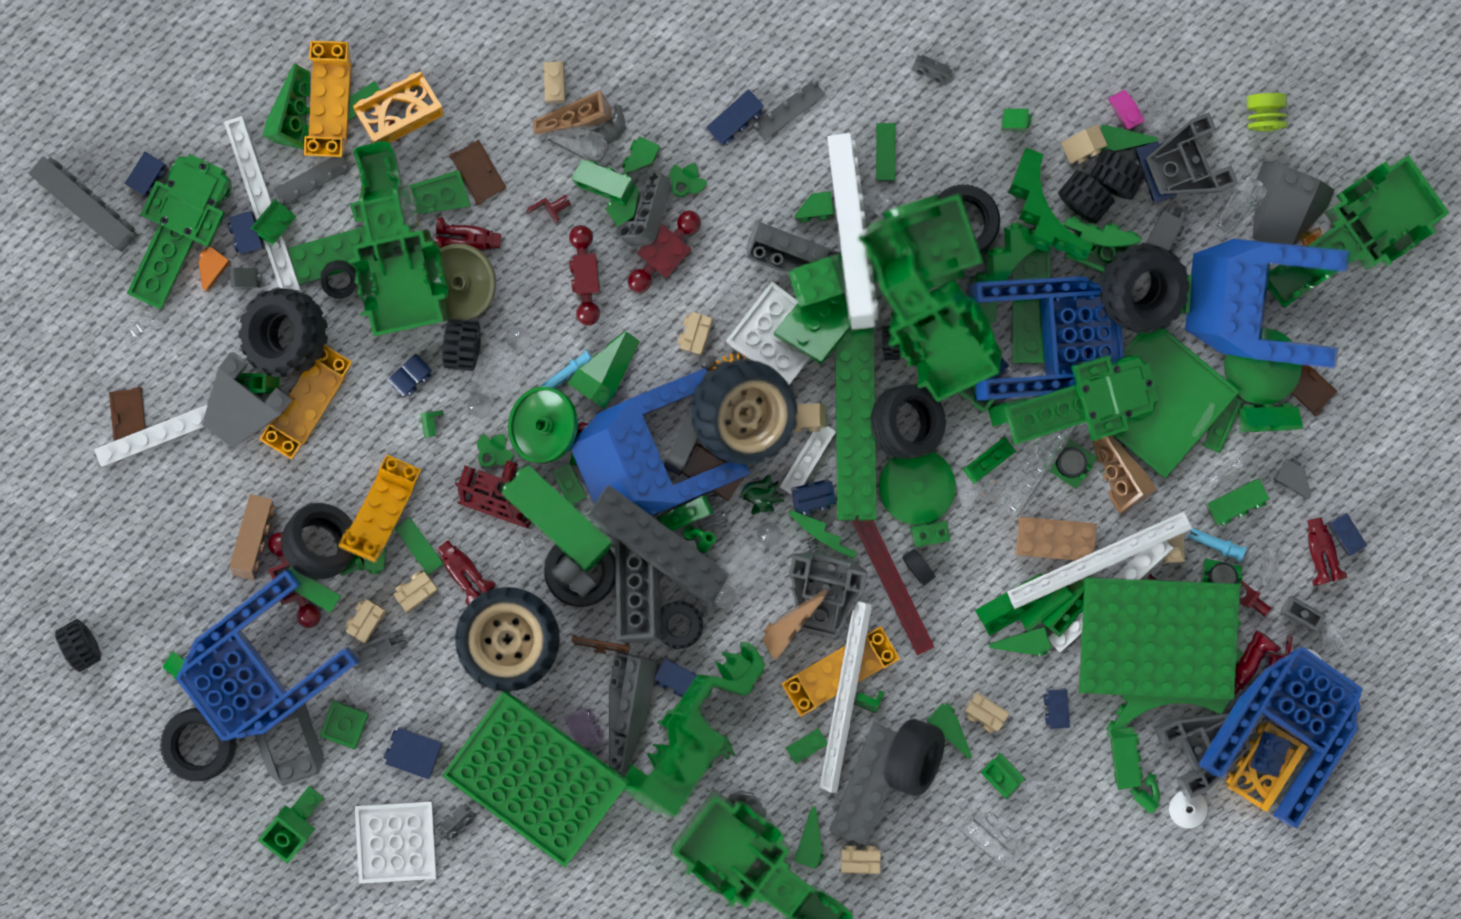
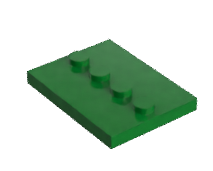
(816, 327)

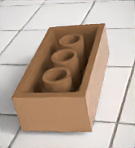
(1054, 538)

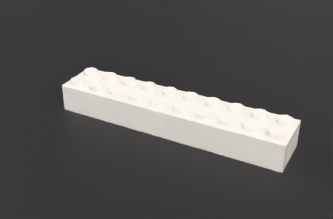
(851, 225)

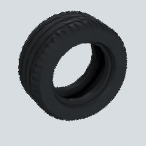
(987, 207)
(885, 428)
(300, 556)
(571, 597)
(914, 757)
(176, 762)

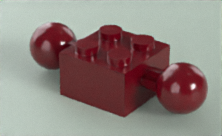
(665, 252)
(585, 275)
(307, 614)

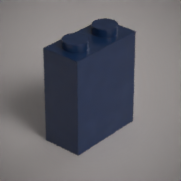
(413, 752)

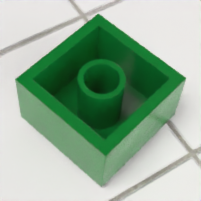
(286, 834)

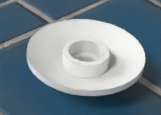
(1181, 817)

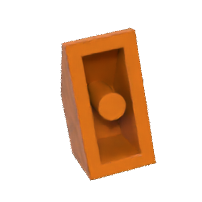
(211, 267)

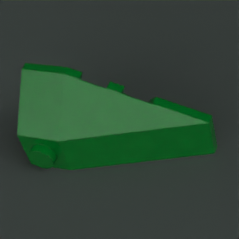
(287, 117)
(604, 372)

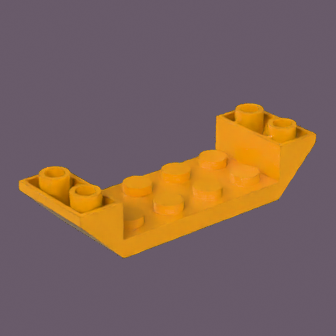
(329, 99)
(312, 396)
(381, 508)
(821, 679)

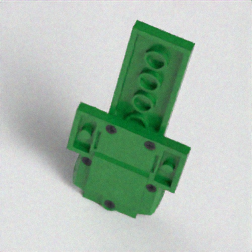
(184, 214)
(1102, 397)

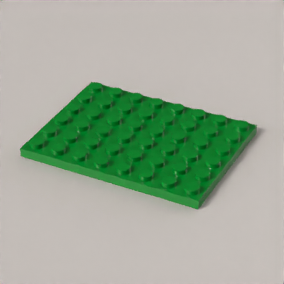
(1159, 638)
(535, 778)

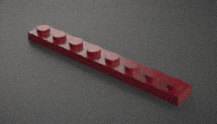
(893, 585)

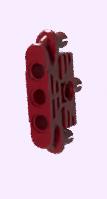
(488, 504)

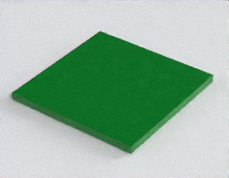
(1184, 392)

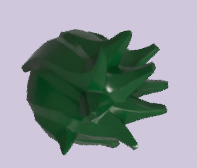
(762, 495)

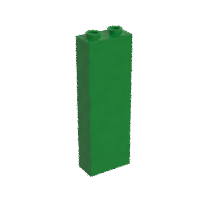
(557, 518)

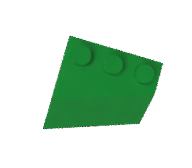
(1269, 418)

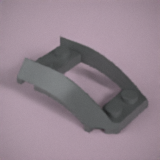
(299, 768)

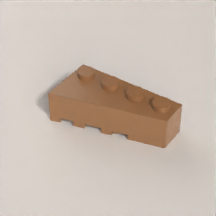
(251, 537)

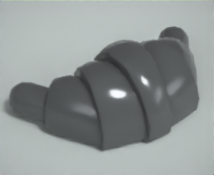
(615, 126)
(749, 799)

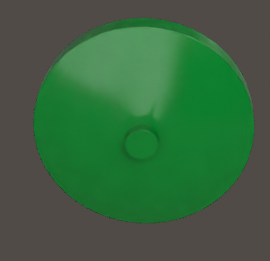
(1262, 380)
(542, 425)
(917, 488)

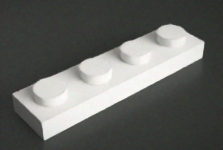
(807, 459)

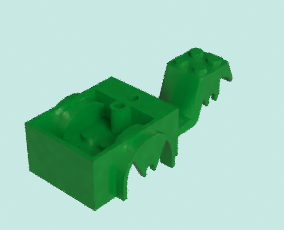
(1389, 210)
(941, 243)
(395, 288)
(935, 328)
(691, 739)
(721, 850)

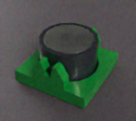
(1073, 464)
(1220, 572)

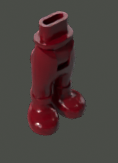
(475, 235)
(1321, 542)
(456, 564)
(1251, 659)

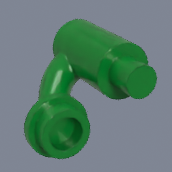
(706, 538)
(1144, 799)

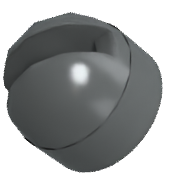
(707, 362)

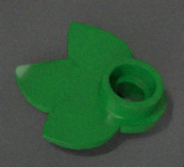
(688, 178)
(495, 448)

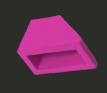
(1126, 110)

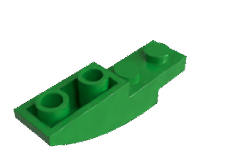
(1109, 237)

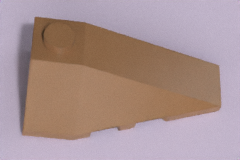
(581, 113)
(1126, 478)
(784, 629)

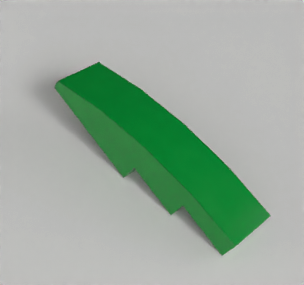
(816, 529)

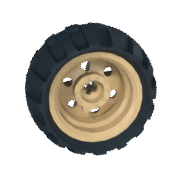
(763, 434)
(480, 658)

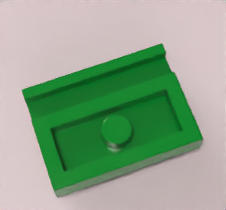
(273, 222)
(1003, 776)

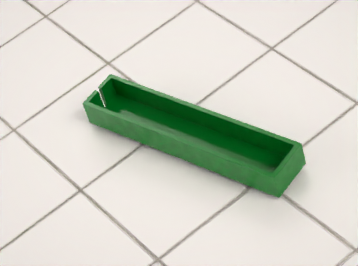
(853, 426)

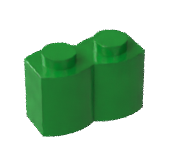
(970, 394)

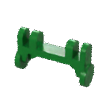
(724, 749)

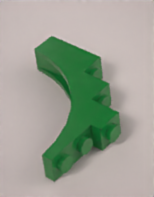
(1035, 211)
(1004, 259)
(1137, 705)

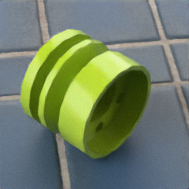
(1267, 112)

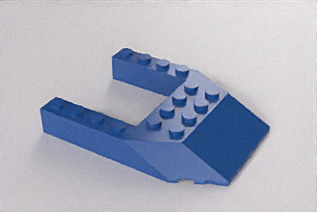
(1231, 299)
(1072, 331)
(622, 453)
(234, 682)
(1309, 704)

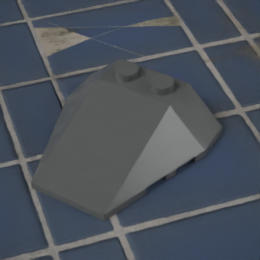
(1289, 205)
(839, 576)

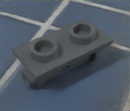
(924, 67)
(464, 817)

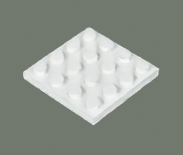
(756, 338)
(395, 842)

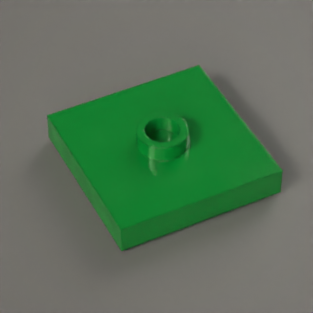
(344, 724)

